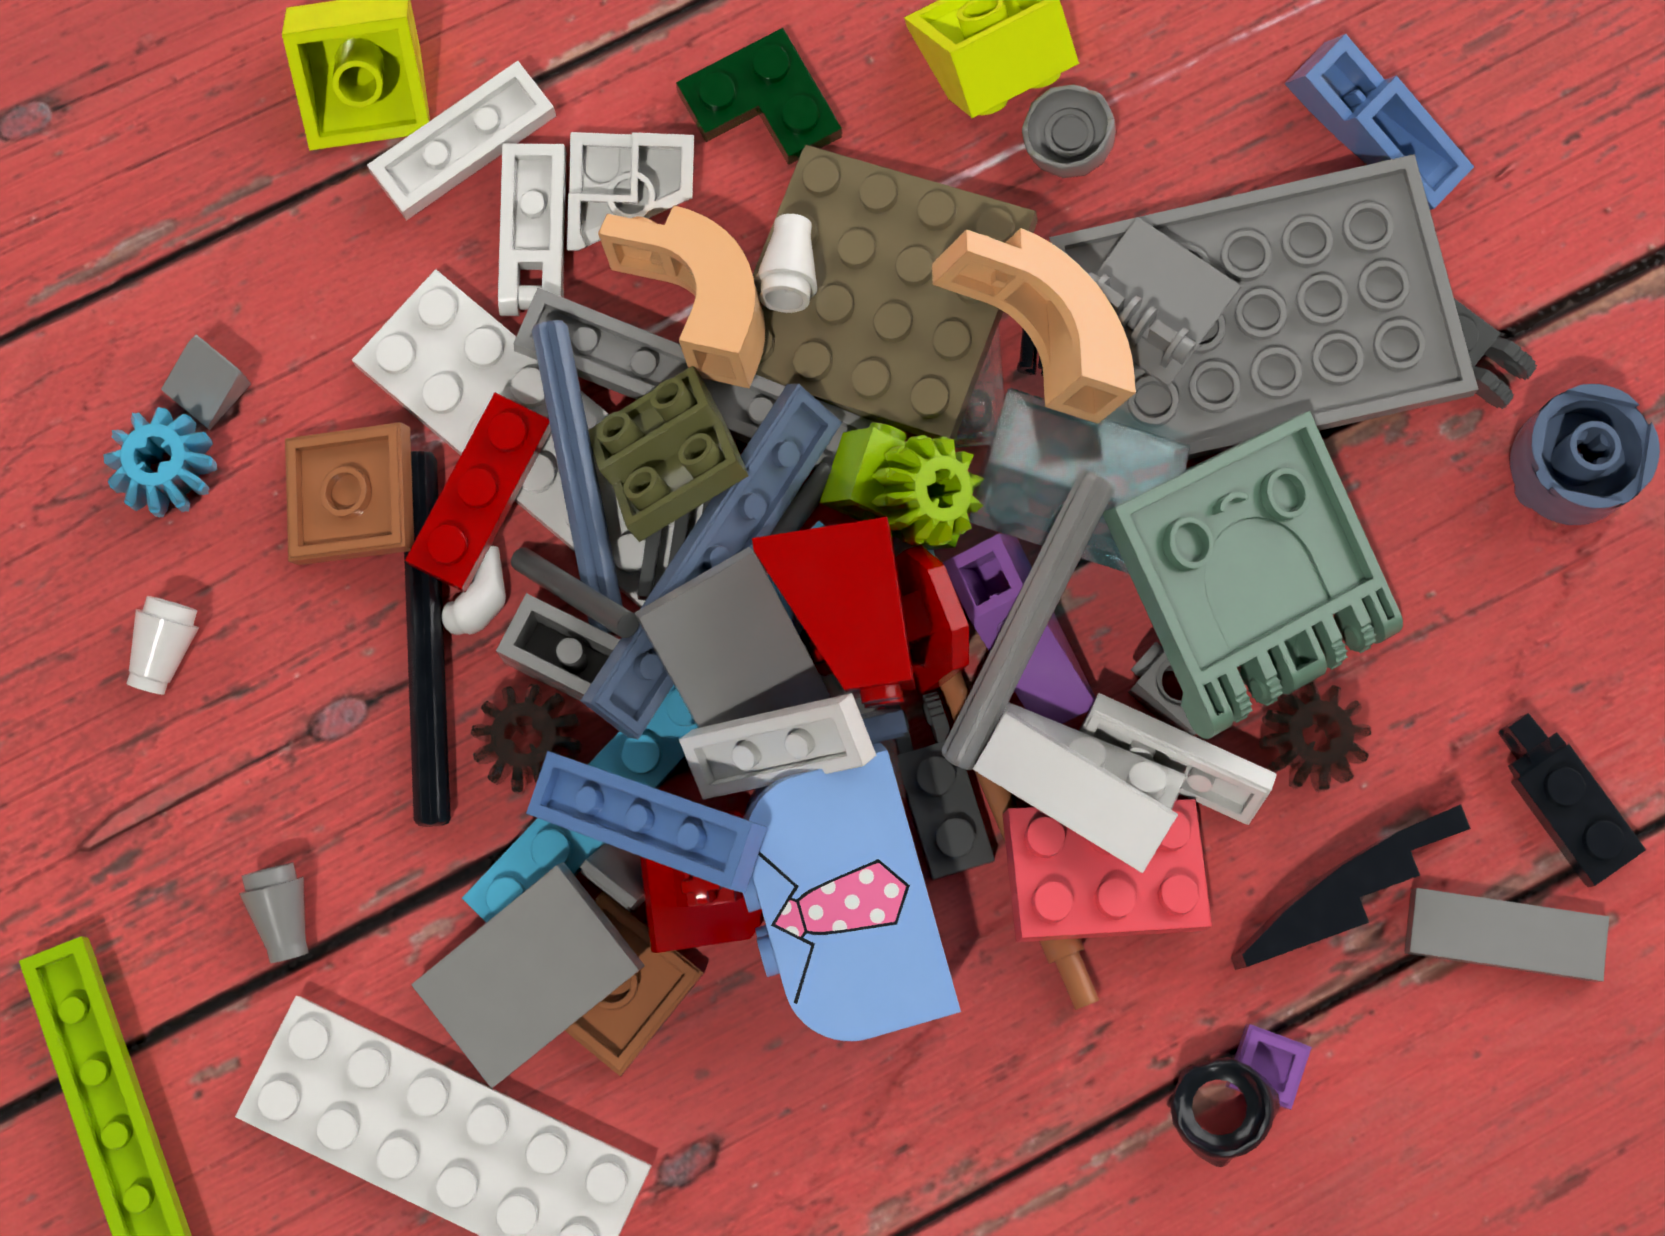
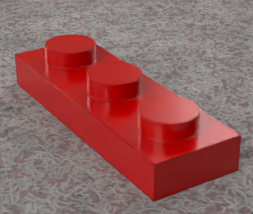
(479, 492)

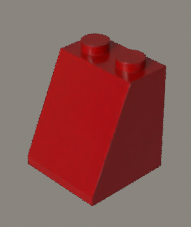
(848, 601)

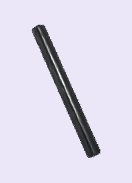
(426, 665)

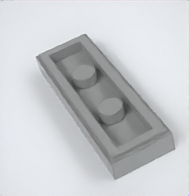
(1507, 935)

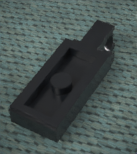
(1569, 802)

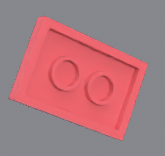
(1079, 891)

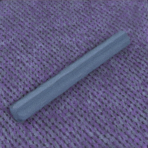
(575, 460)

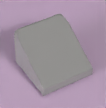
(204, 382)
(617, 875)

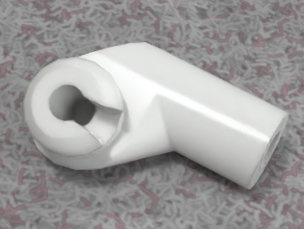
(481, 601)

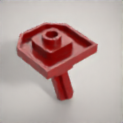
(932, 618)
(693, 911)

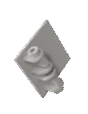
(1162, 298)

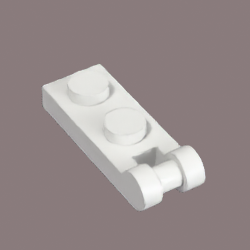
(531, 222)

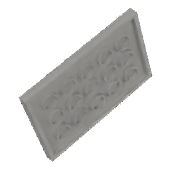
(1332, 315)

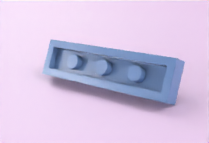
(647, 821)

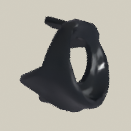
(1261, 1109)

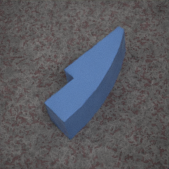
(1377, 115)

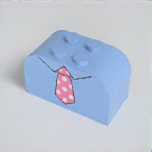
(846, 904)

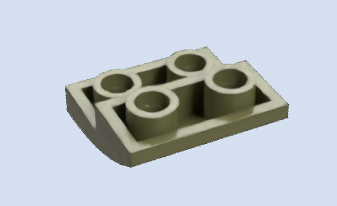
(666, 453)

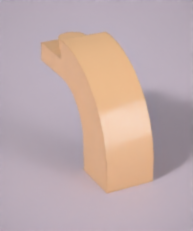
(1059, 307)
(727, 320)

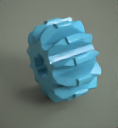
(146, 447)

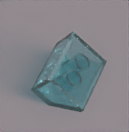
(1039, 456)

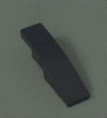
(1334, 901)

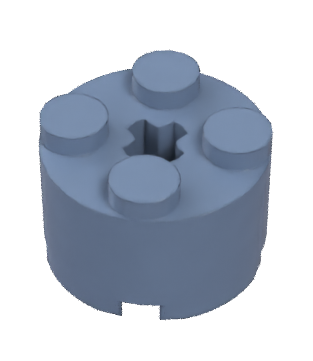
(1611, 436)

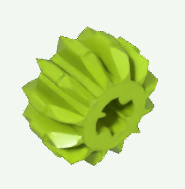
(950, 498)

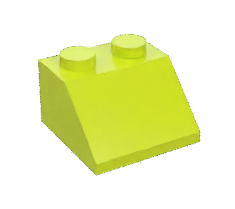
(992, 48)
(356, 70)

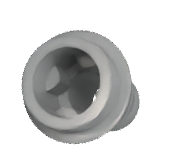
(277, 910)

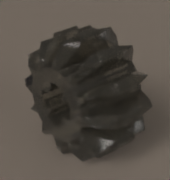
(512, 719)
(1330, 758)

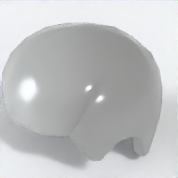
(1069, 131)

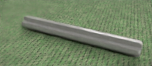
(1028, 619)

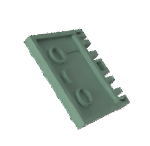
(1248, 570)

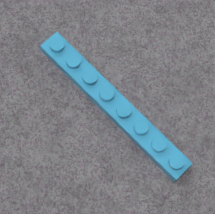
(545, 845)

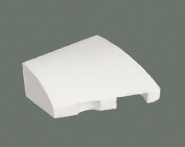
(624, 178)

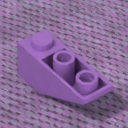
(988, 586)

